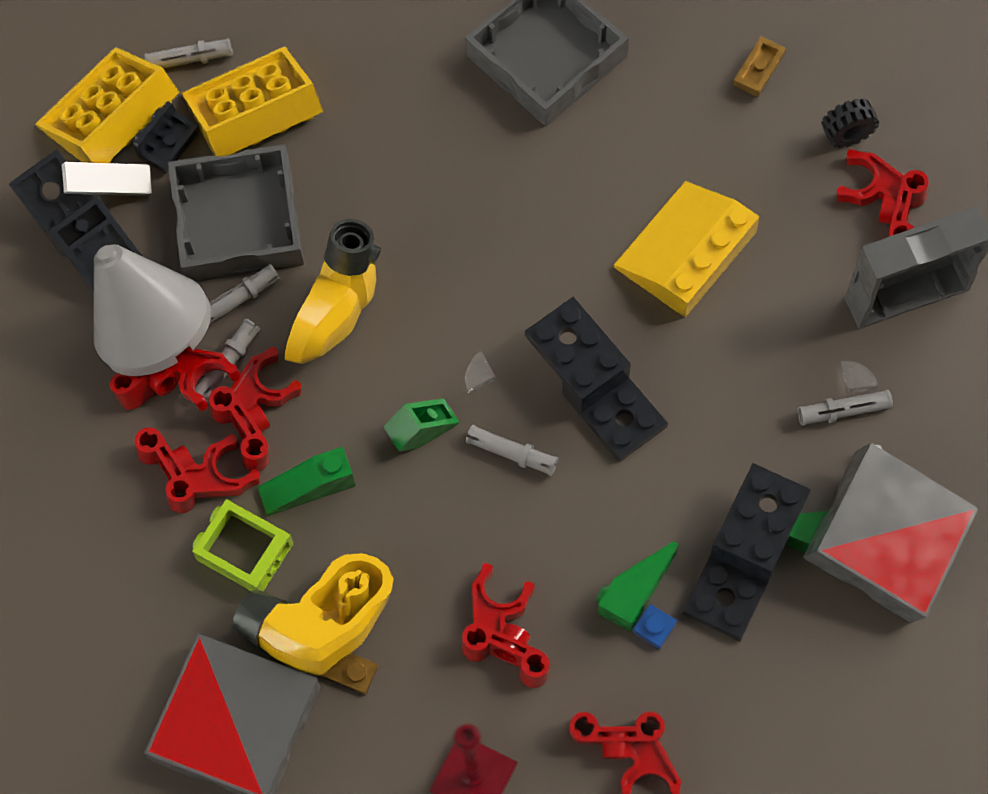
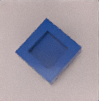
(655, 626)

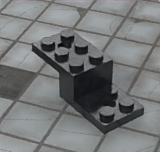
(72, 222)
(596, 379)
(746, 551)

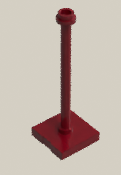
(473, 766)

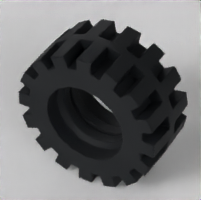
(850, 123)

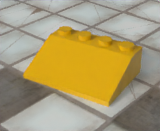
(252, 102)
(108, 107)
(688, 246)

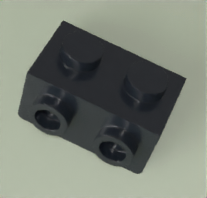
(165, 137)

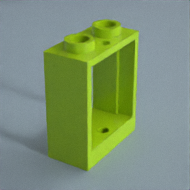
(268, 562)

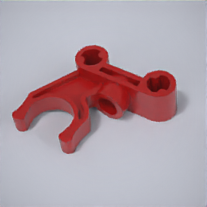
(890, 186)
(191, 365)
(244, 411)
(186, 475)
(502, 638)
(633, 744)

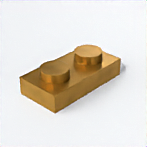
(759, 66)
(353, 673)

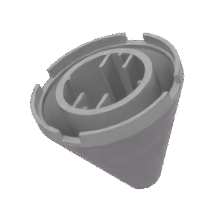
(144, 312)

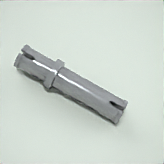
(222, 47)
(243, 291)
(234, 349)
(878, 400)
(520, 453)

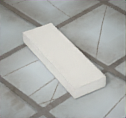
(106, 179)

